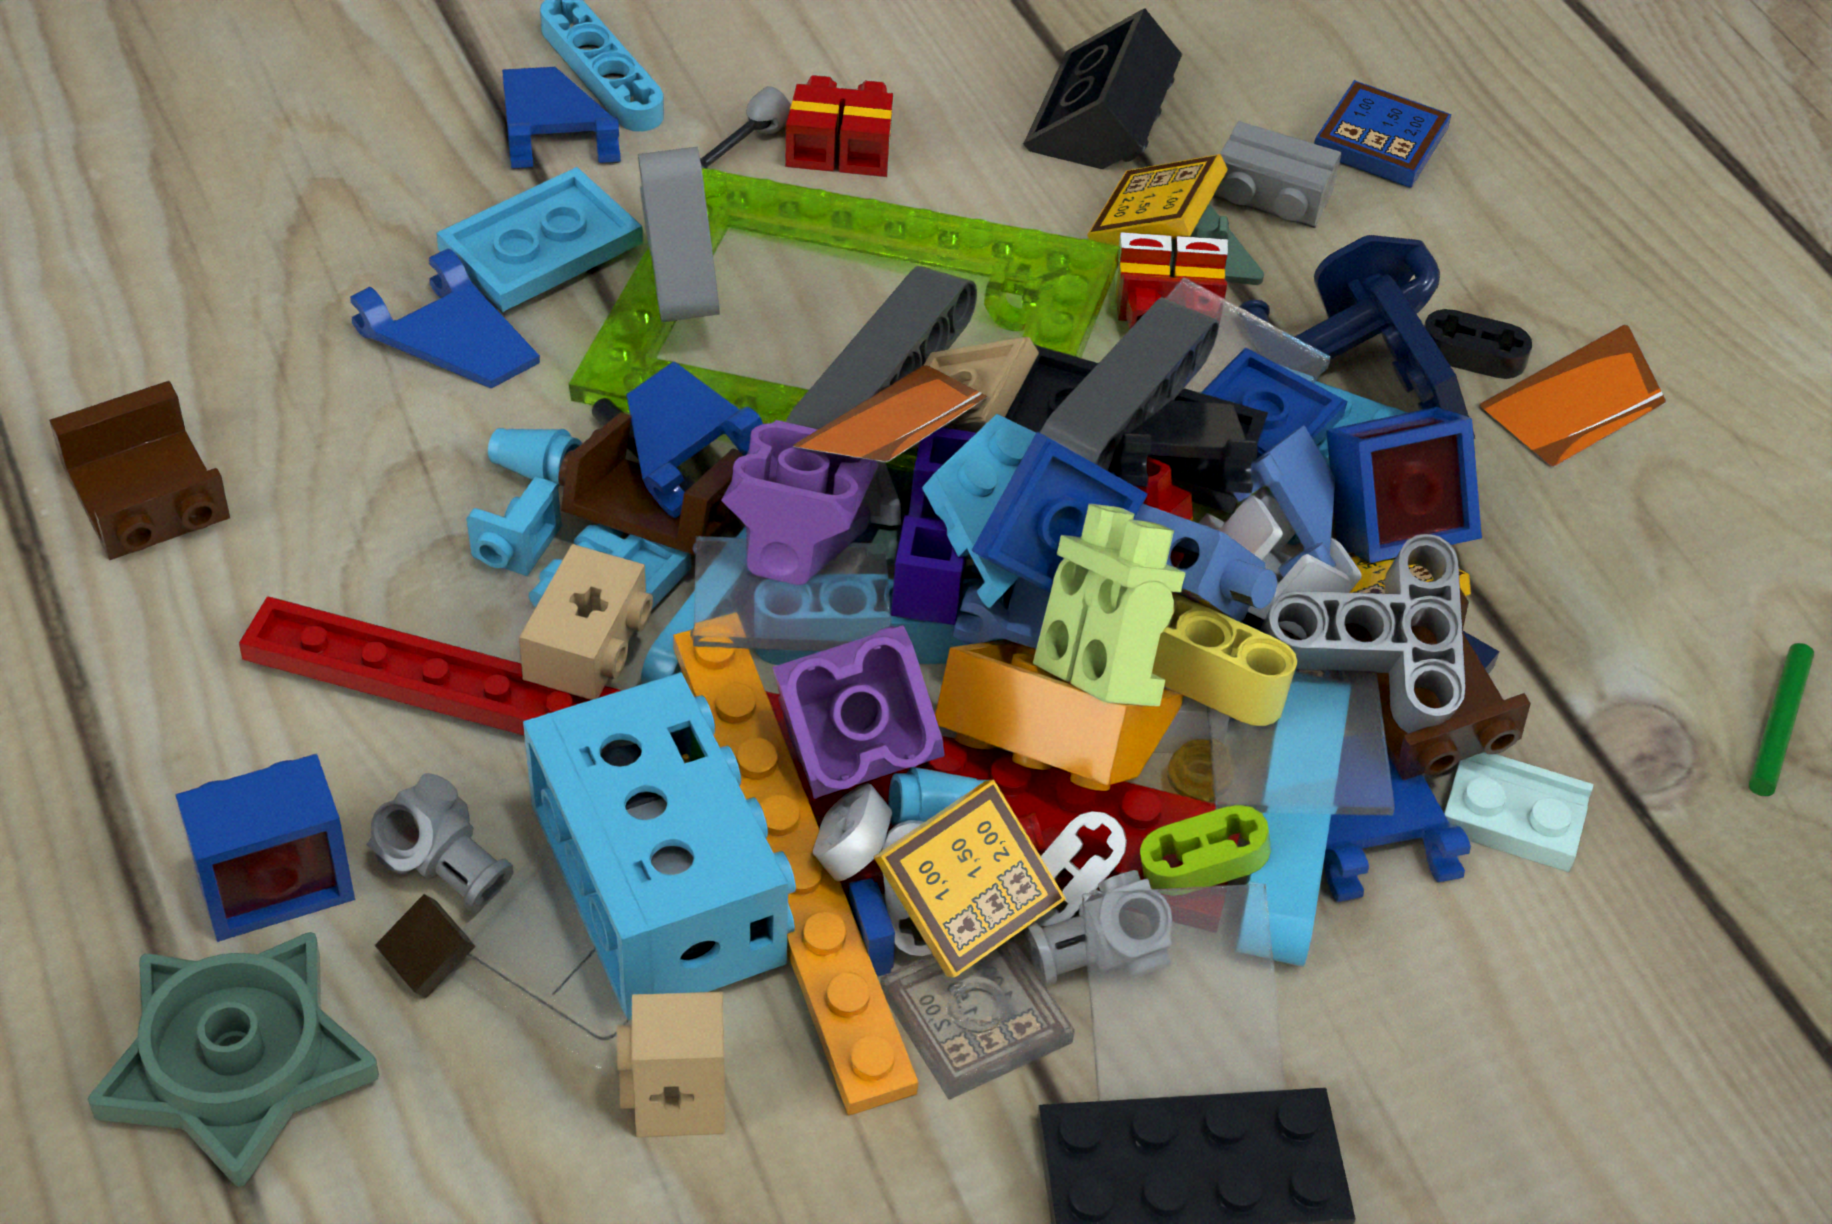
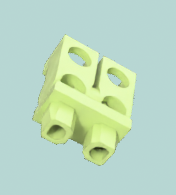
(1110, 607)

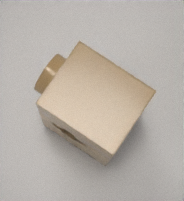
(585, 622)
(674, 1064)

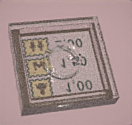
(979, 1021)

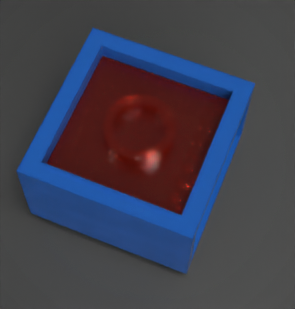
(1404, 481)
(266, 846)

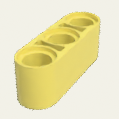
(1224, 663)

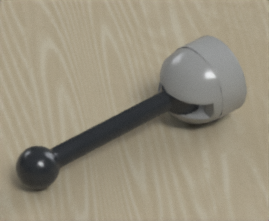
(766, 115)

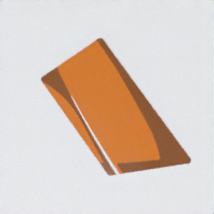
(1579, 398)
(895, 417)

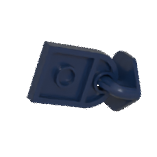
(1371, 293)

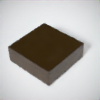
(425, 946)

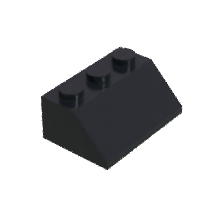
(1106, 95)

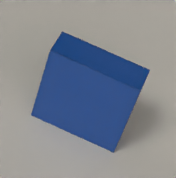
(873, 923)

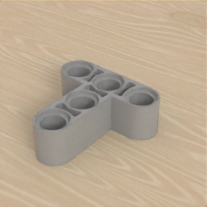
(678, 233)
(1389, 622)

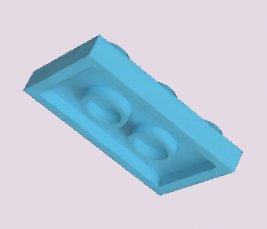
(541, 238)

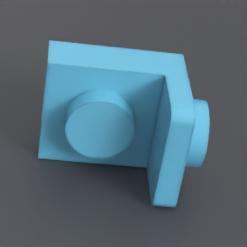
(523, 532)

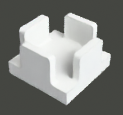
(1264, 531)

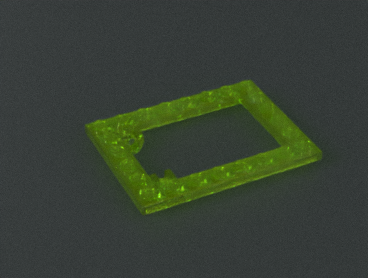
(1056, 275)

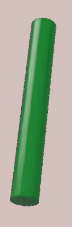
(1781, 720)

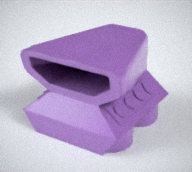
(796, 503)
(858, 711)

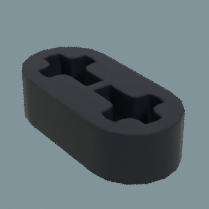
(1477, 343)

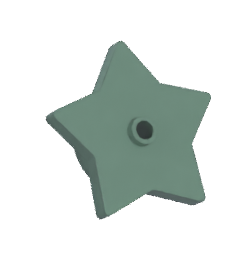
(232, 1052)

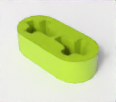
(1205, 849)

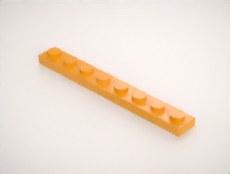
(826, 943)

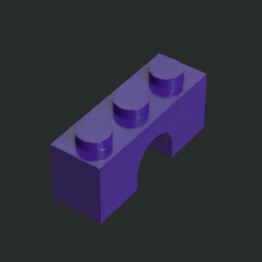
(926, 565)

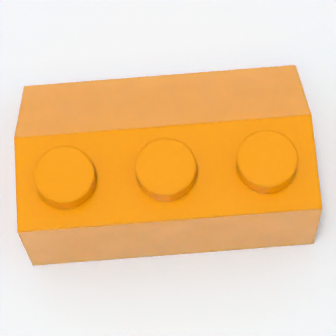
(1006, 701)

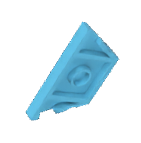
(969, 488)

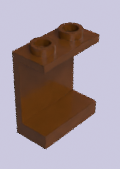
(138, 470)
(611, 492)
(1478, 725)

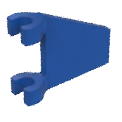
(548, 103)
(453, 332)
(673, 421)
(1414, 817)

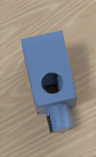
(1215, 566)

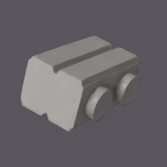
(1278, 174)

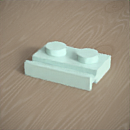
(1519, 808)

